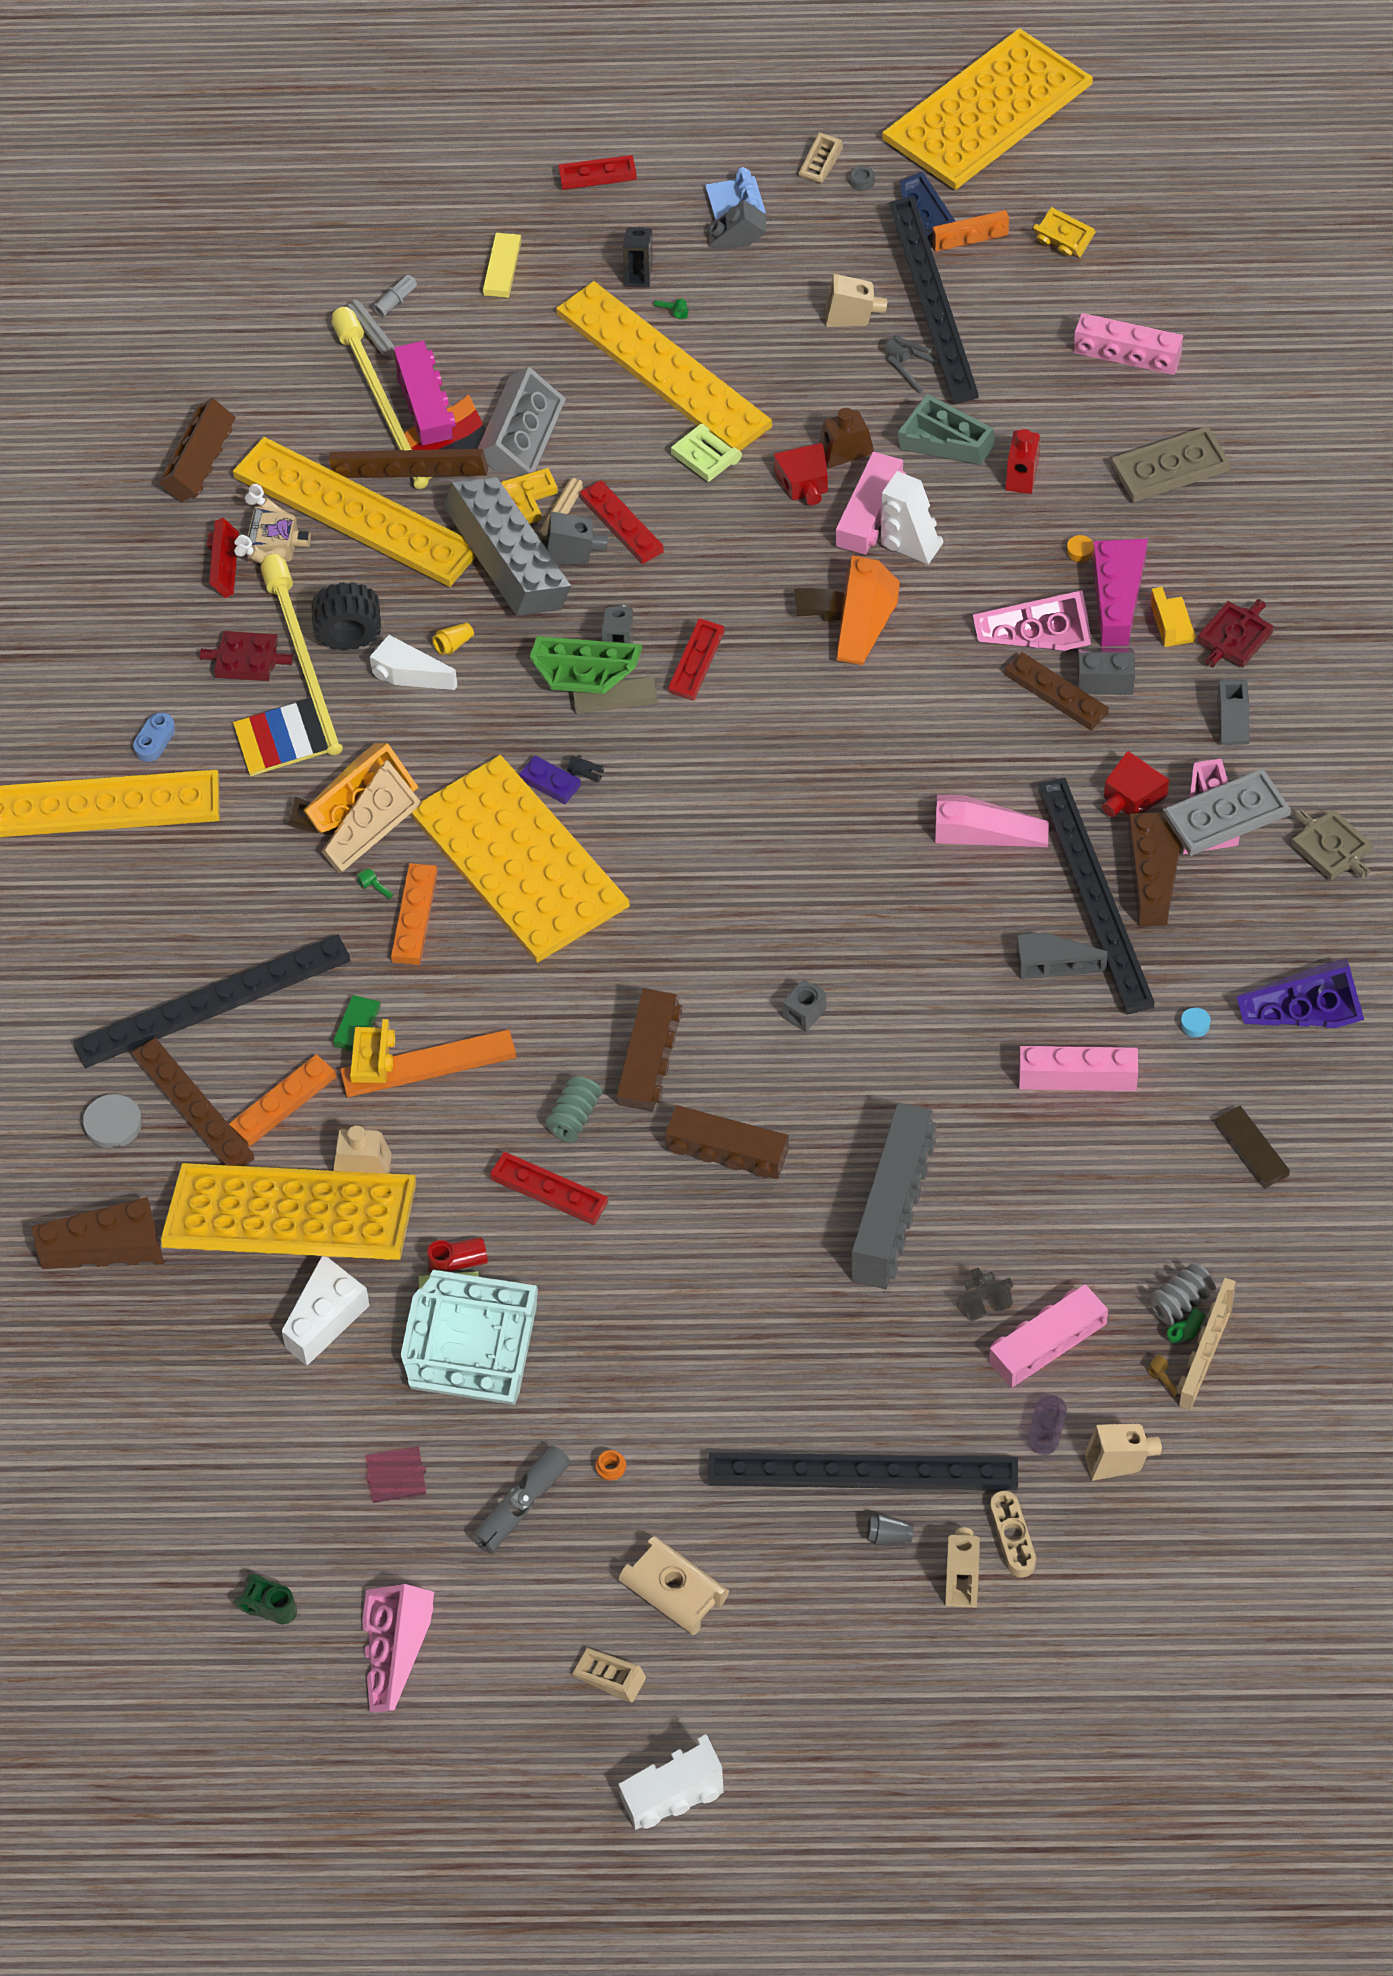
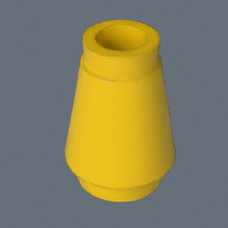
(451, 638)

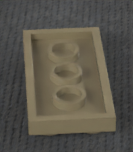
(1170, 464)

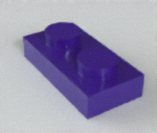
(550, 779)

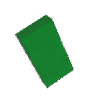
(360, 1013)

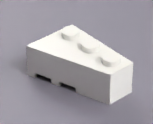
(906, 519)
(323, 1310)
(674, 1786)

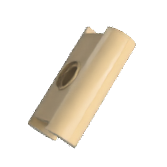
(682, 1604)

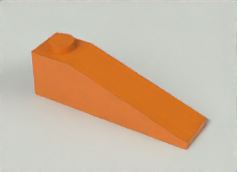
(867, 605)

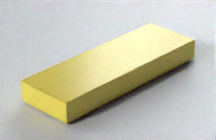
(502, 265)

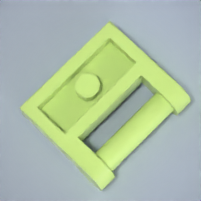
(702, 458)

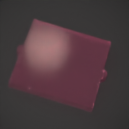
(396, 1474)

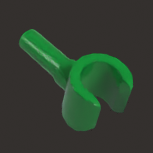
(679, 308)
(367, 878)

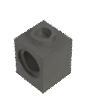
(804, 1015)

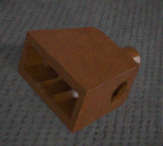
(845, 438)

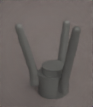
(902, 349)

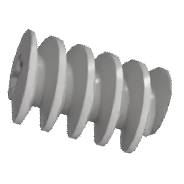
(1181, 1292)

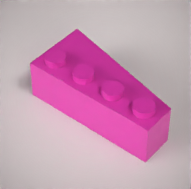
(422, 392)
(1117, 580)

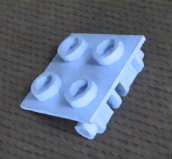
(730, 193)

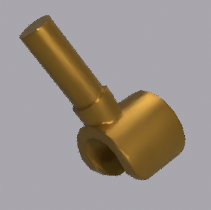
(1157, 1370)

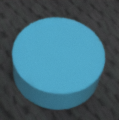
(1195, 1022)

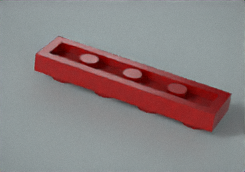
(621, 522)
(549, 1188)

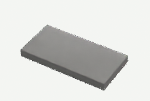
(1226, 812)

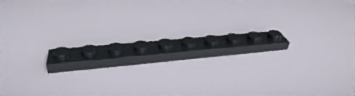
(933, 300)
(1096, 896)
(211, 1001)
(863, 1471)

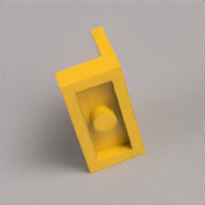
(1171, 619)

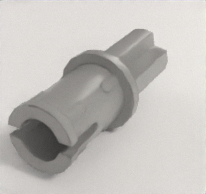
(394, 296)

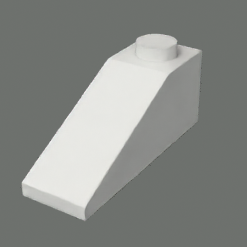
(410, 667)

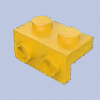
(1064, 232)
(371, 1053)

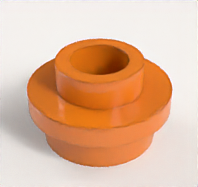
(610, 1457)

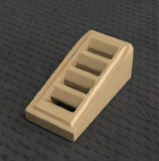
(826, 142)
(627, 1683)

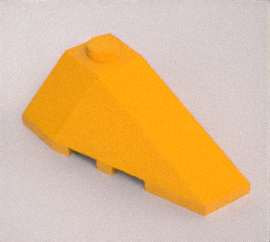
(339, 796)

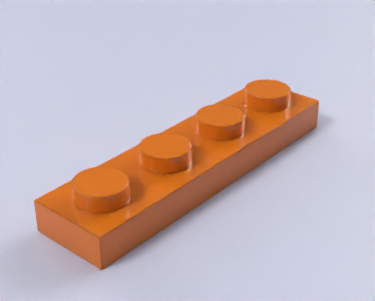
(414, 914)
(283, 1100)

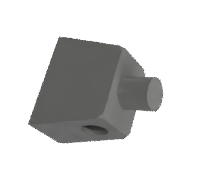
(572, 539)
(618, 624)

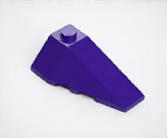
(1311, 997)

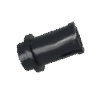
(584, 768)

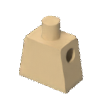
(851, 302)
(362, 1151)
(1119, 1450)
(962, 1560)

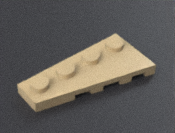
(374, 814)
(1208, 1342)

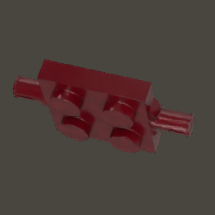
(1235, 633)
(246, 656)

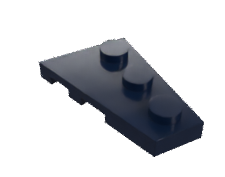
(930, 206)

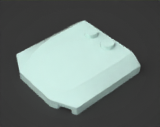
(469, 1336)

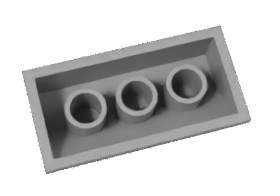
(521, 423)

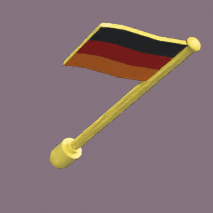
(468, 428)

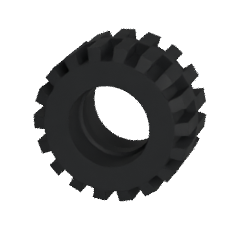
(346, 616)

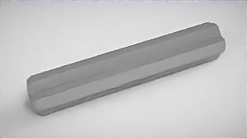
(372, 329)

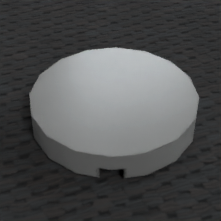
(112, 1121)

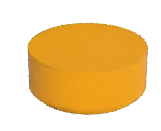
(1080, 548)

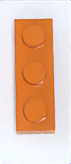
(970, 230)

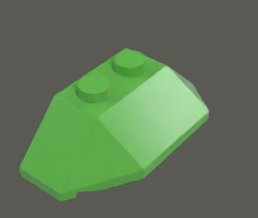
(583, 663)

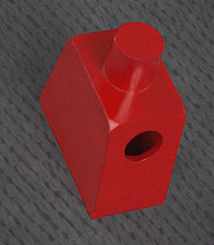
(1025, 451)
(803, 472)
(1133, 787)

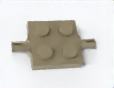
(1332, 844)

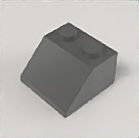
(1106, 670)

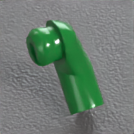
(1186, 1329)

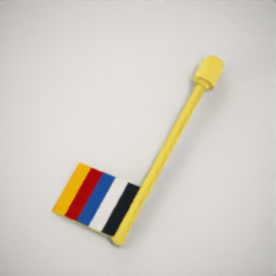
(296, 729)

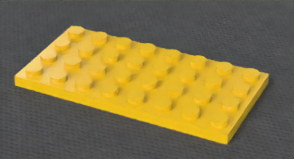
(987, 108)
(519, 858)
(289, 1211)

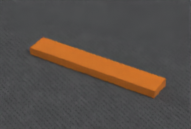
(439, 1061)

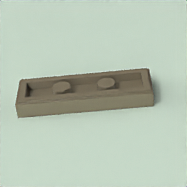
(622, 695)

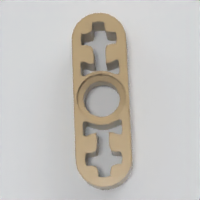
(1010, 1546)

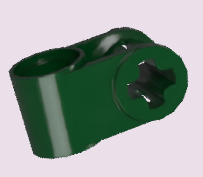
(261, 1598)

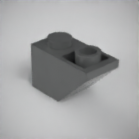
(738, 227)
(1233, 712)

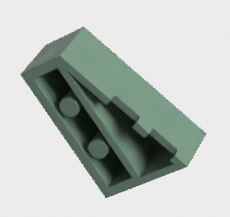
(946, 433)

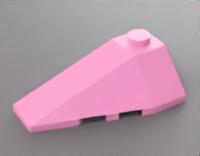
(977, 822)
(396, 1627)

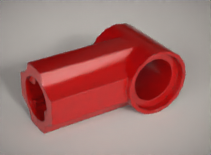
(456, 1255)

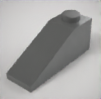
(1052, 956)

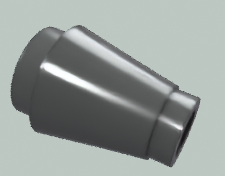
(888, 1530)

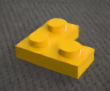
(527, 489)

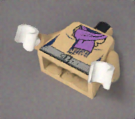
(270, 530)

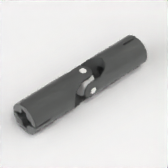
(532, 1485)

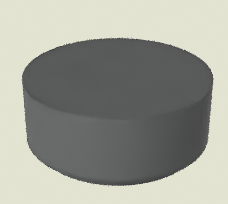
(862, 178)

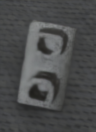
(998, 1292)

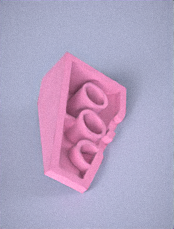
(1045, 623)

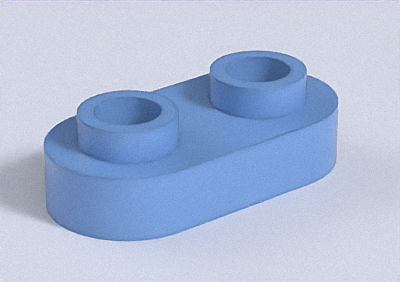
(156, 735)

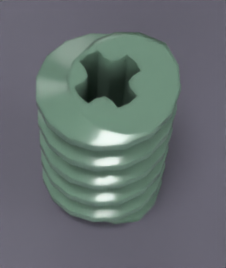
(573, 1108)

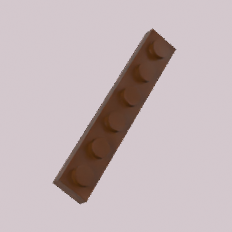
(409, 463)
(192, 1104)

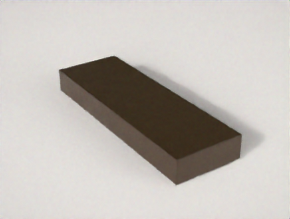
(1252, 1147)

